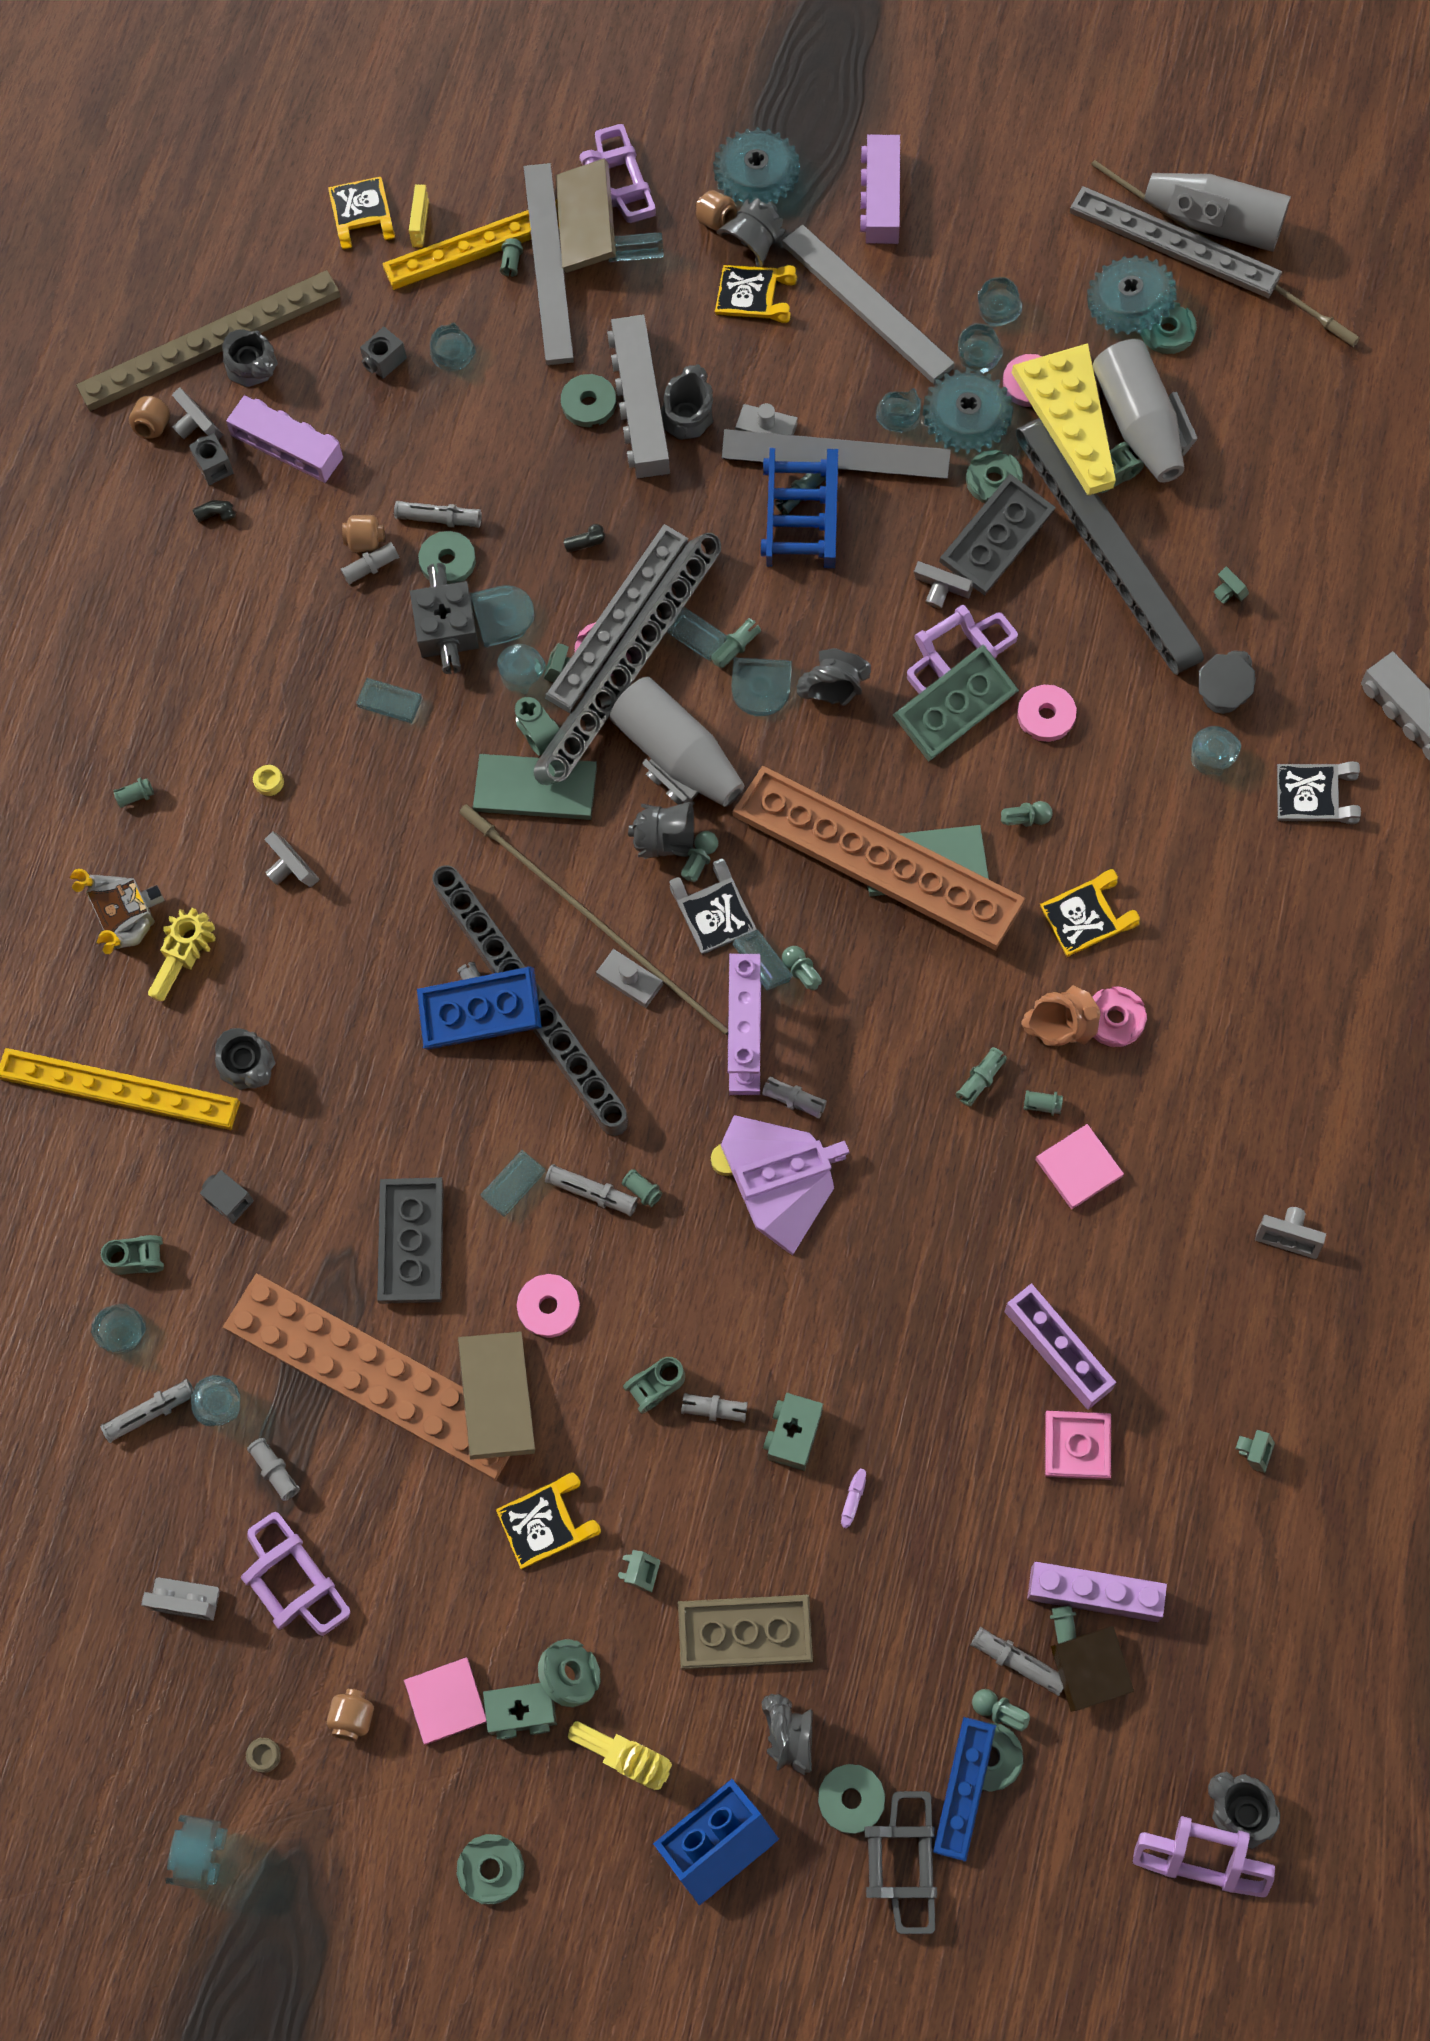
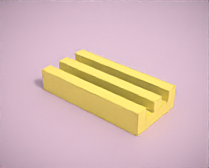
(418, 216)

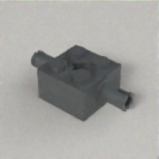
(444, 619)

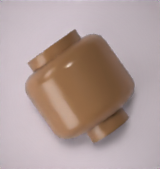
(715, 209)
(149, 417)
(362, 533)
(350, 1715)

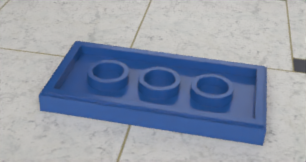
(479, 1008)

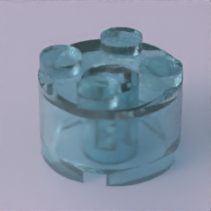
(195, 1853)

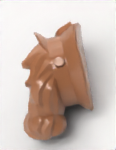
(1063, 1017)

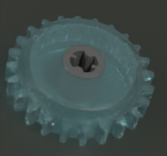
(756, 166)
(1131, 294)
(967, 410)

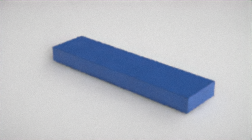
(964, 1788)

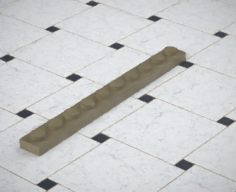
(206, 340)

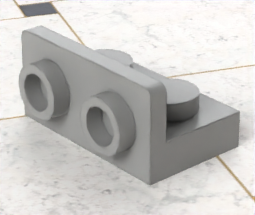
(182, 1599)

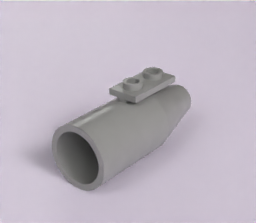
(1220, 207)
(1145, 414)
(679, 747)

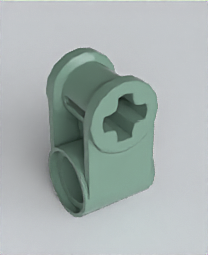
(1124, 463)
(535, 724)
(140, 1256)
(654, 1384)

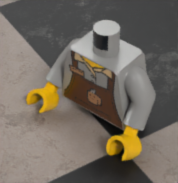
(119, 907)

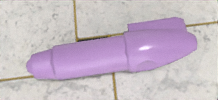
(855, 1492)

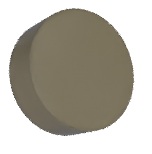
(263, 1755)

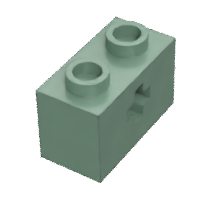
(796, 1450)
(502, 1702)

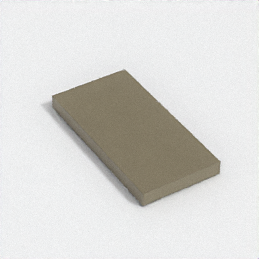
(585, 215)
(496, 1395)
(745, 1632)

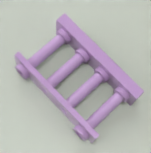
(744, 1024)

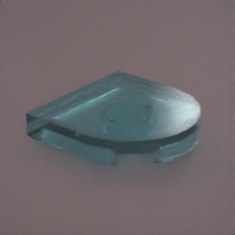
(502, 613)
(761, 685)

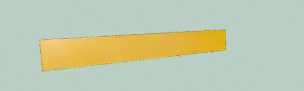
(458, 250)
(118, 1089)

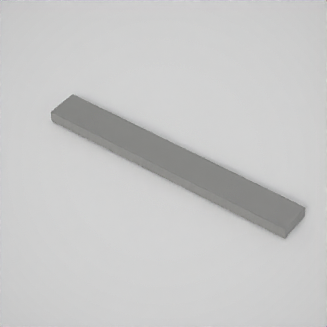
(1176, 242)
(548, 264)
(868, 304)
(851, 454)
(616, 619)

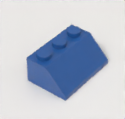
(716, 1841)

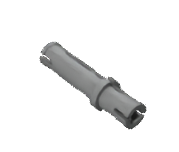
(447, 515)
(592, 1190)
(152, 1408)
(1014, 1658)

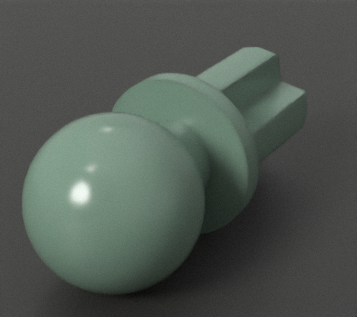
(1027, 814)
(705, 844)
(801, 967)
(986, 1703)

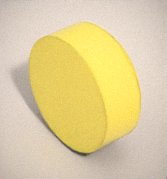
(268, 780)
(720, 1162)

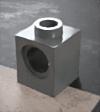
(383, 343)
(213, 468)
(226, 1196)

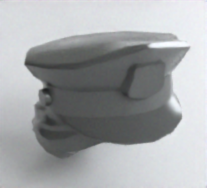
(248, 357)
(688, 404)
(835, 678)
(1227, 681)
(243, 1059)
(788, 1734)
(1244, 1806)

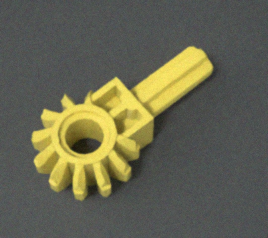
(181, 950)
(624, 1755)

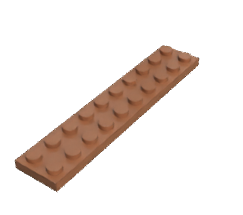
(879, 857)
(357, 1368)

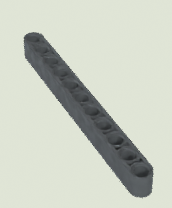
(1112, 551)
(619, 666)
(548, 1036)

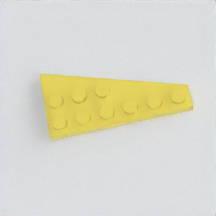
(1069, 406)

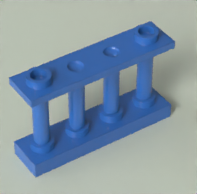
(825, 521)

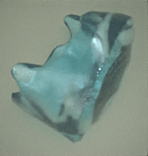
(999, 301)
(451, 347)
(979, 348)
(899, 411)
(520, 667)
(1214, 750)
(118, 1328)
(215, 1401)

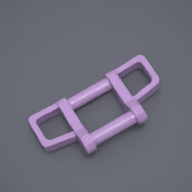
(616, 157)
(972, 631)
(322, 1586)
(1229, 1881)

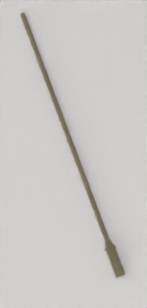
(1328, 323)
(490, 831)

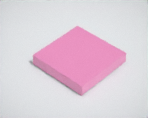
(1079, 1166)
(1078, 1445)
(445, 1701)

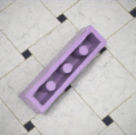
(882, 189)
(285, 438)
(1059, 1346)
(1097, 1591)

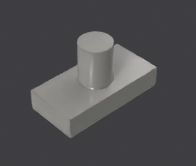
(193, 418)
(765, 420)
(941, 583)
(288, 862)
(629, 978)
(1291, 1233)

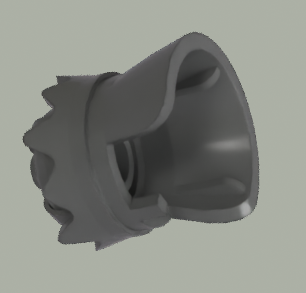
(756, 226)
(663, 830)

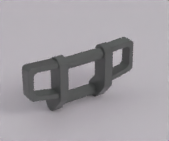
(925, 1836)

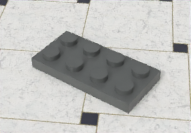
(997, 534)
(410, 1240)

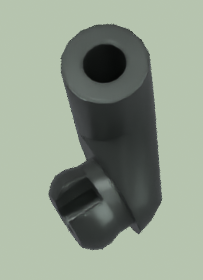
(214, 507)
(593, 537)

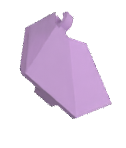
(780, 1176)

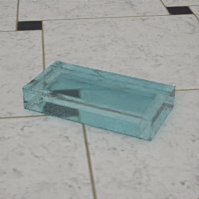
(638, 247)
(696, 633)
(389, 700)
(772, 969)
(512, 1183)

